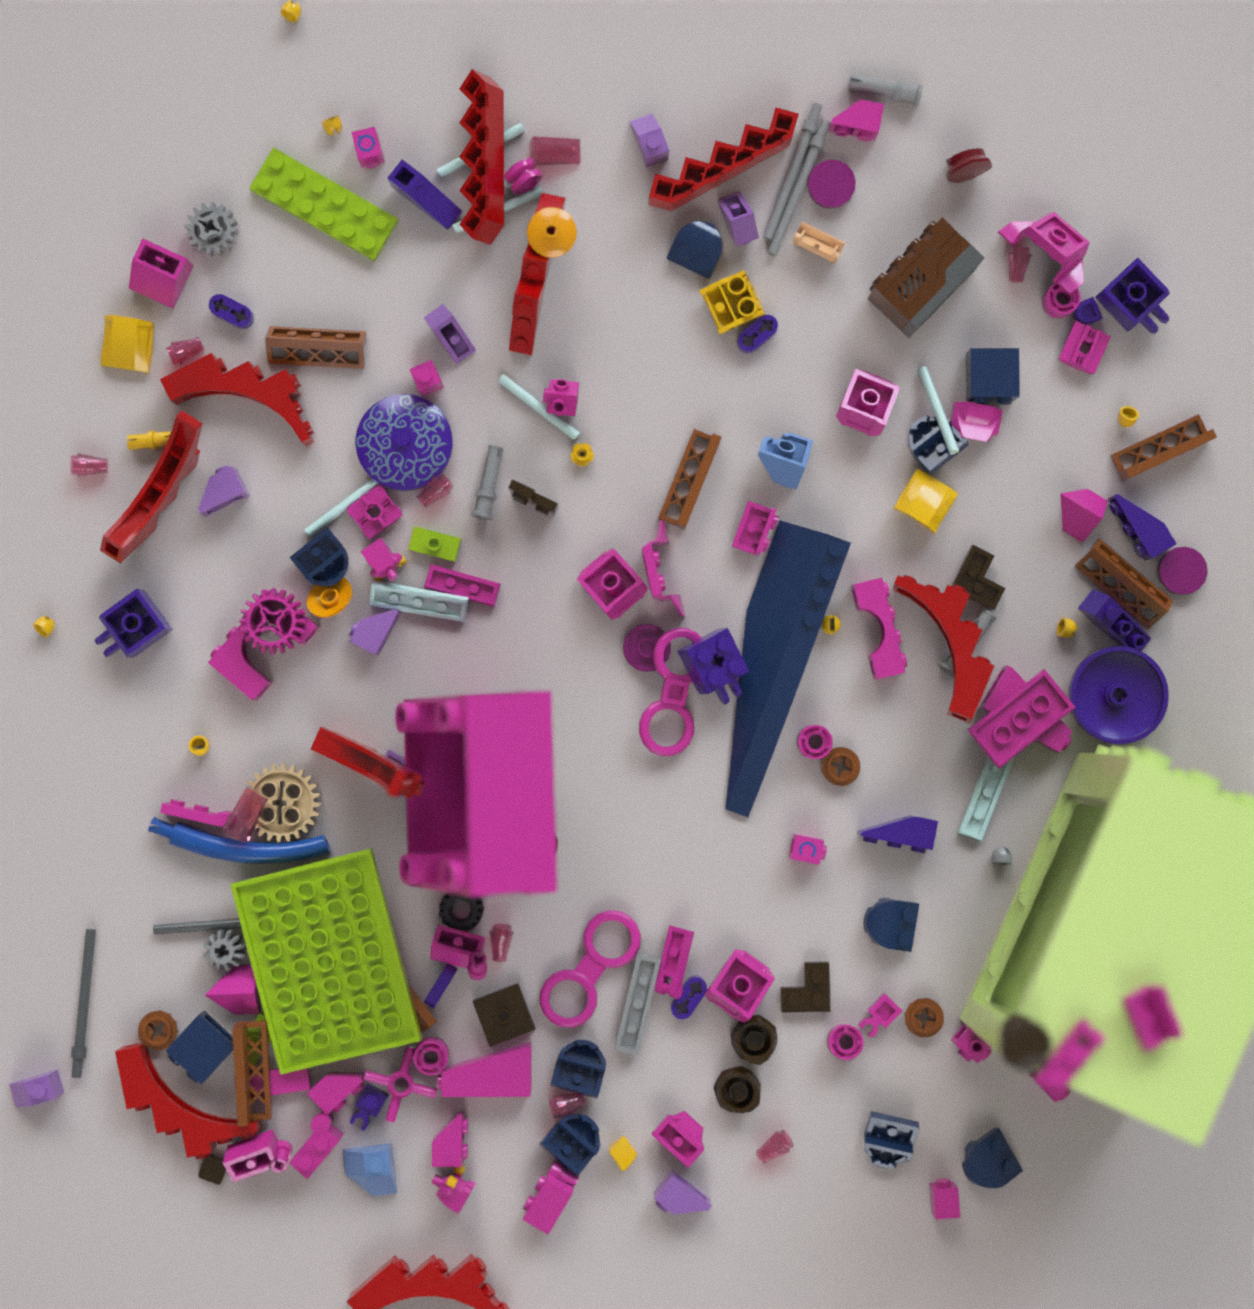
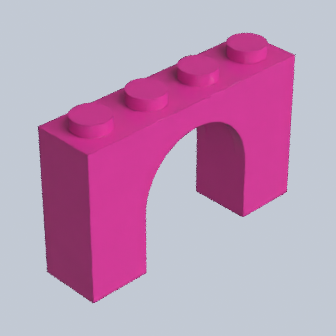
(232, 656)

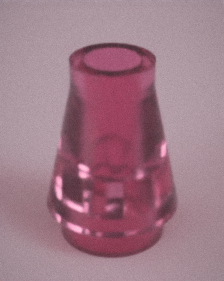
(1018, 263)
(184, 350)
(87, 465)
(435, 489)
(500, 941)
(565, 1104)
(775, 1146)

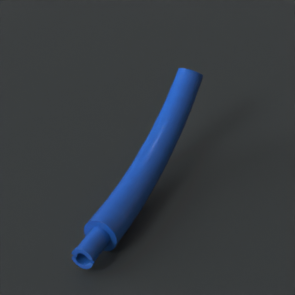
(233, 850)

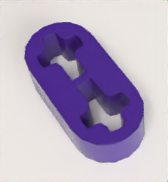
(233, 306)
(760, 338)
(440, 985)
(693, 1001)

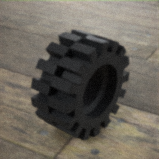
(452, 921)

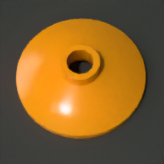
(551, 245)
(329, 600)

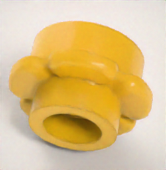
(588, 454)

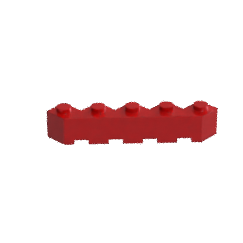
(484, 157)
(725, 162)

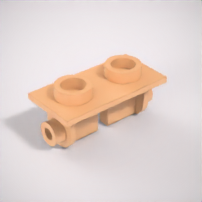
(818, 242)

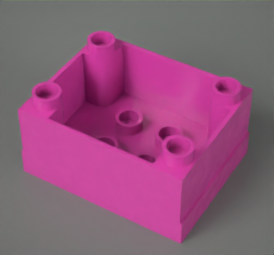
(486, 795)

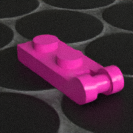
(198, 813)
(674, 961)
(1069, 1057)

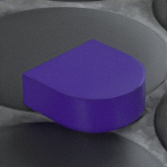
(1087, 312)

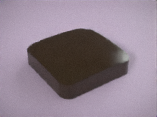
(212, 1169)

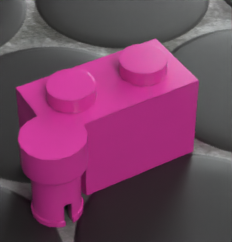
(460, 950)
(317, 1146)
(256, 1155)
(551, 1197)

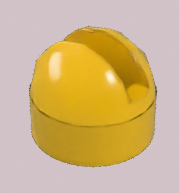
(291, 11)
(331, 124)
(1127, 416)
(826, 624)
(44, 626)
(1066, 628)
(198, 741)

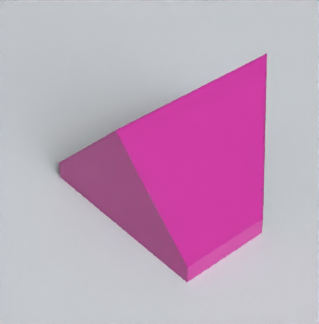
(1081, 512)
(237, 991)

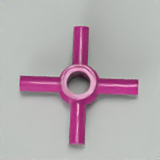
(410, 1088)

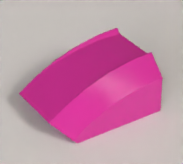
(867, 402)
(612, 583)
(740, 985)

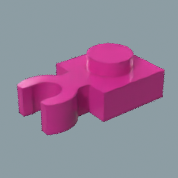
(882, 1012)

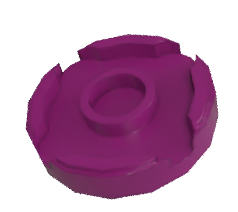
(831, 184)
(1182, 570)
(640, 644)

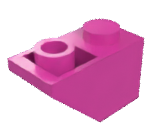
(859, 120)
(334, 1088)
(449, 1145)

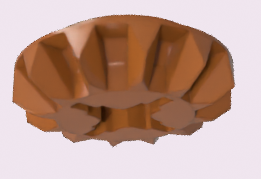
(850, 760)
(930, 1026)
(146, 1030)

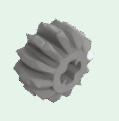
(217, 956)

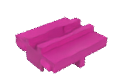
(1096, 343)
(374, 526)

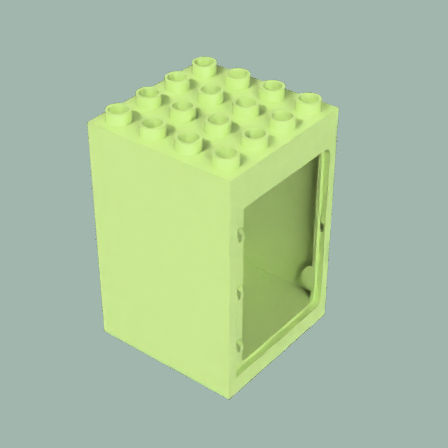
(1128, 890)

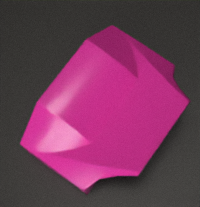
(976, 420)
(681, 1137)

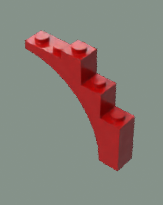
(531, 288)
(208, 378)
(159, 491)
(961, 637)
(367, 761)
(199, 1129)
(395, 1283)

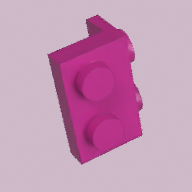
(754, 529)
(1152, 1016)

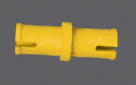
(150, 440)

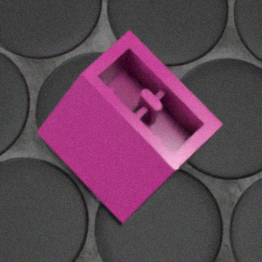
(159, 273)

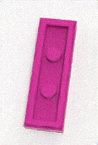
(462, 584)
(283, 1083)

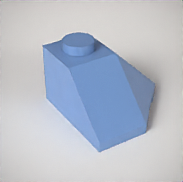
(785, 458)
(372, 1168)

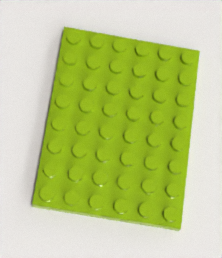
(326, 961)

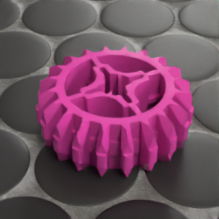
(286, 638)

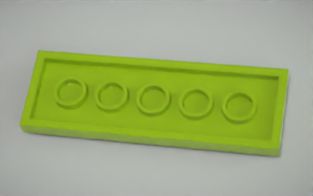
(324, 204)

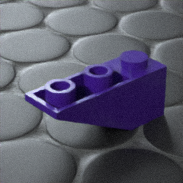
(423, 194)
(1146, 531)
(1113, 620)
(908, 830)

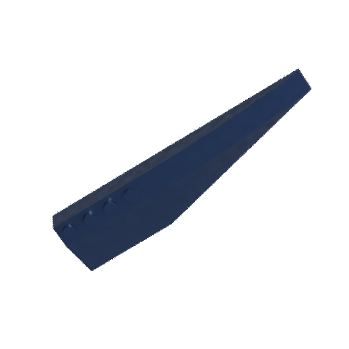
(776, 648)

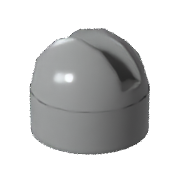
(1002, 855)

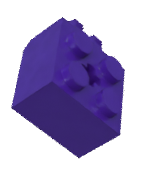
(1148, 295)
(119, 624)
(727, 666)

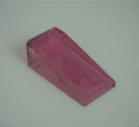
(554, 150)
(245, 815)

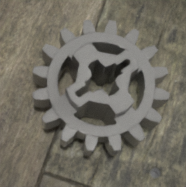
(215, 219)

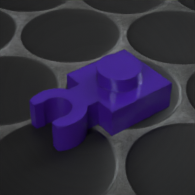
(370, 1103)

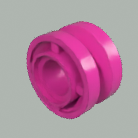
(523, 176)
(1054, 308)
(825, 737)
(856, 1041)
(431, 1044)

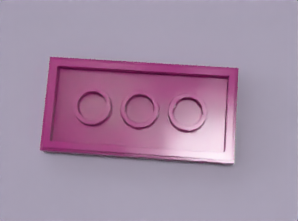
(1021, 718)

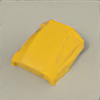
(729, 299)
(127, 343)
(925, 500)

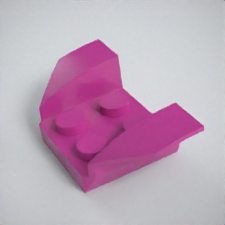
(1059, 241)
(651, 563)

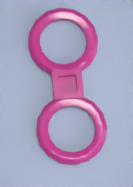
(672, 696)
(590, 969)

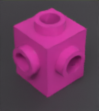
(561, 397)
(971, 1045)

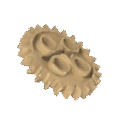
(303, 804)

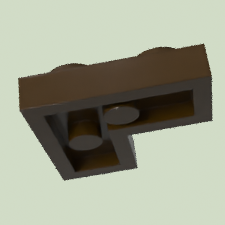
(524, 494)
(972, 578)
(813, 995)

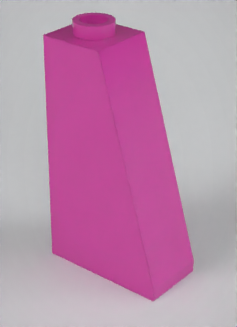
(1008, 682)
(491, 1075)

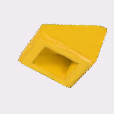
(622, 1152)

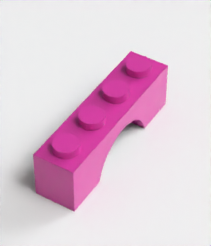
(872, 598)

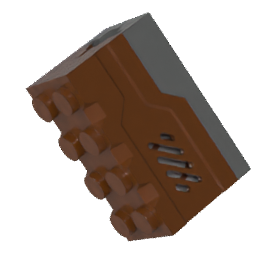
(924, 276)

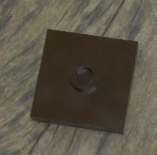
(504, 1014)

